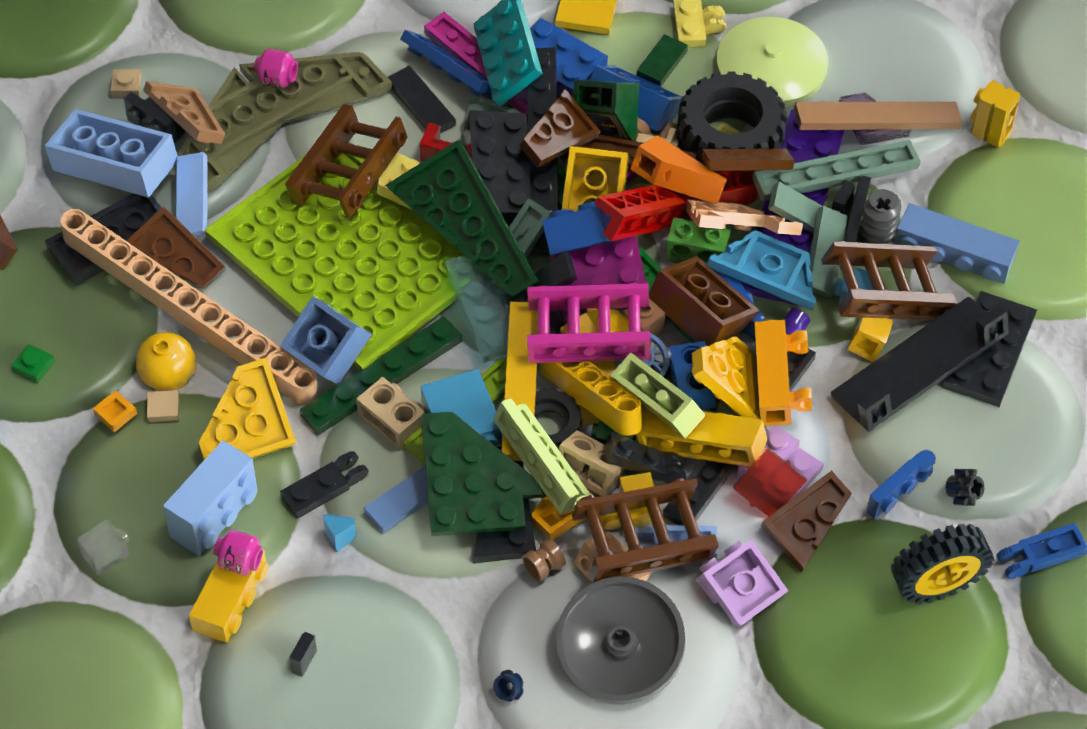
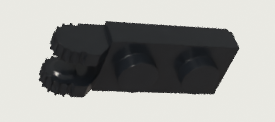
(643, 459)
(323, 484)

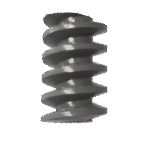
(880, 217)

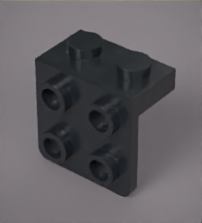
(151, 115)

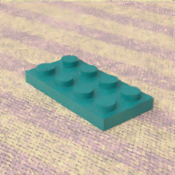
(507, 49)

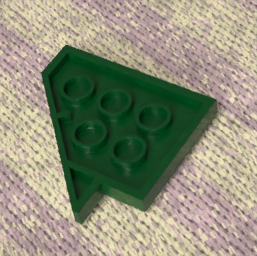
(471, 480)

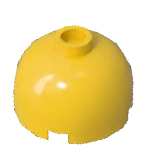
(165, 361)

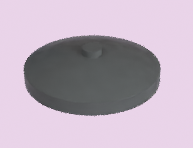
(620, 640)

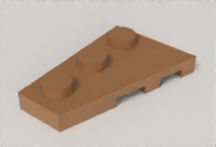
(187, 109)

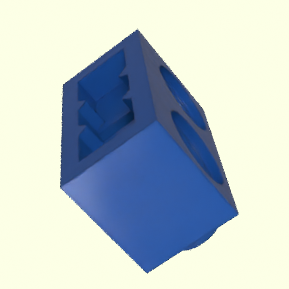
(681, 372)

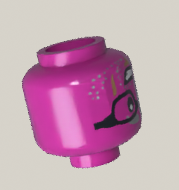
(276, 68)
(238, 552)

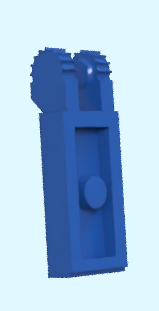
(901, 482)
(1044, 550)

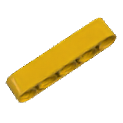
(597, 394)

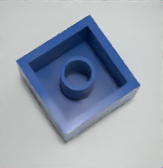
(576, 230)

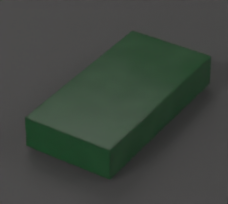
(662, 60)

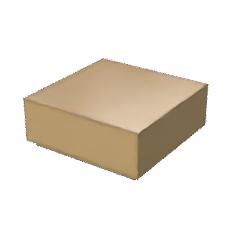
(163, 406)

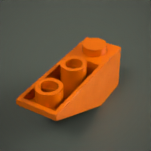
(677, 171)

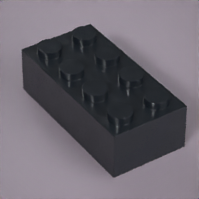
(494, 148)

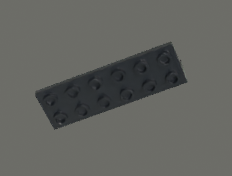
(920, 362)

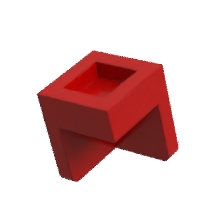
(431, 142)

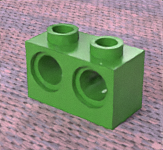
(689, 240)

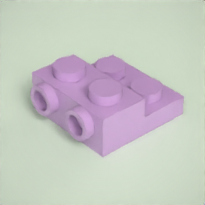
(788, 449)
(741, 582)

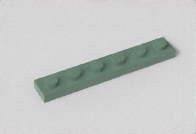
(835, 169)

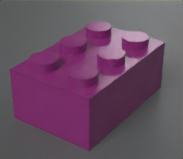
(607, 265)

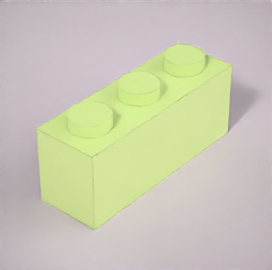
(659, 395)

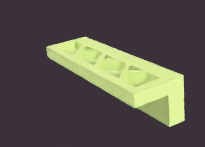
(540, 455)

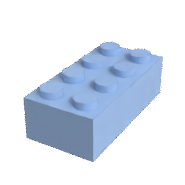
(111, 152)

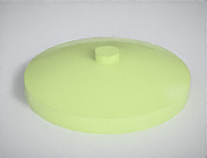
(779, 53)

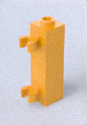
(772, 372)

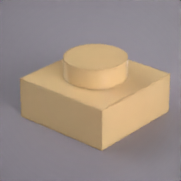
(125, 81)

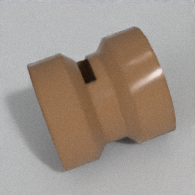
(544, 560)

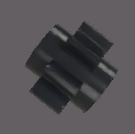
(965, 487)

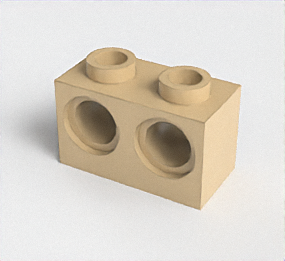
(386, 417)
(590, 463)

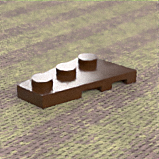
(557, 130)
(177, 249)
(807, 519)

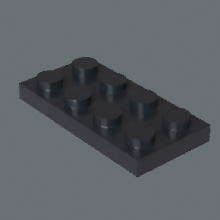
(121, 218)
(990, 372)

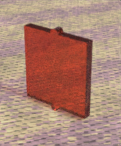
(769, 482)

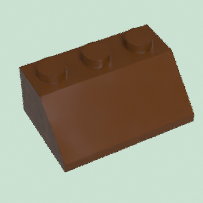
(701, 301)

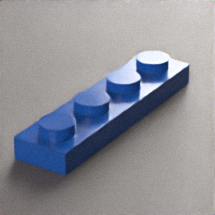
(441, 59)

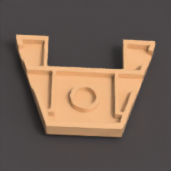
(743, 217)

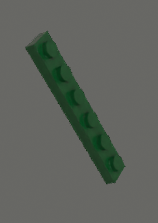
(393, 366)

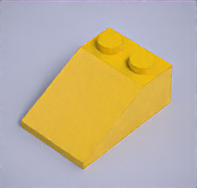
(592, 175)

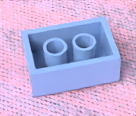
(211, 498)

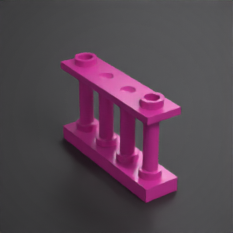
(588, 346)

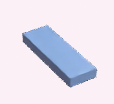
(192, 192)

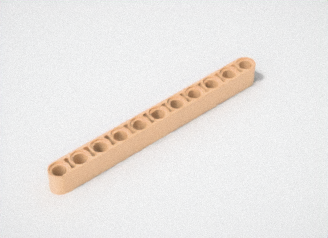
(180, 294)

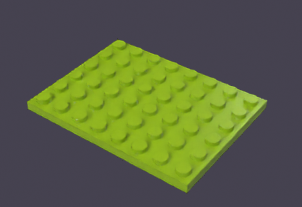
(374, 268)

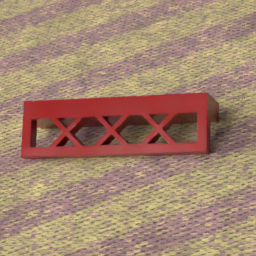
(639, 211)

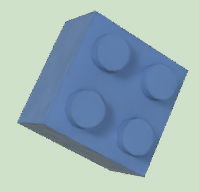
(325, 340)

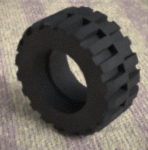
(736, 98)

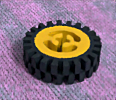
(942, 563)

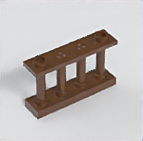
(333, 143)
(879, 301)
(638, 558)

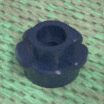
(502, 687)

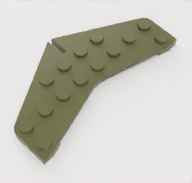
(256, 111)

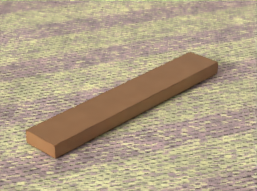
(877, 115)

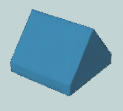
(339, 530)

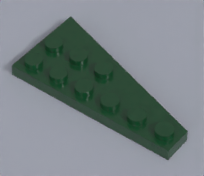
(459, 206)

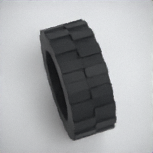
(564, 406)

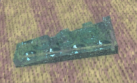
(483, 306)

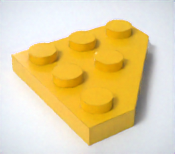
(730, 374)
(249, 414)

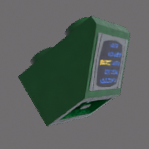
(610, 106)

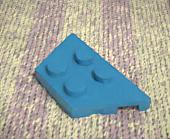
(769, 266)

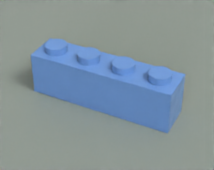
(958, 243)

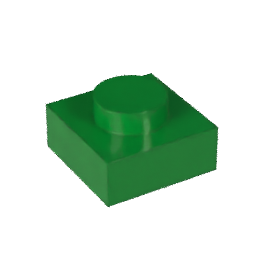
(32, 363)

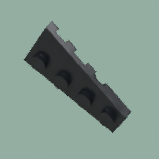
(506, 544)

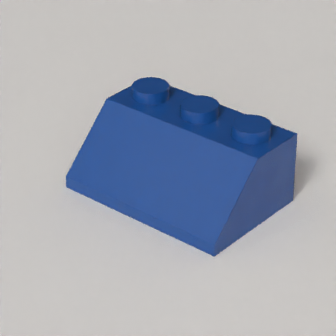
(655, 102)

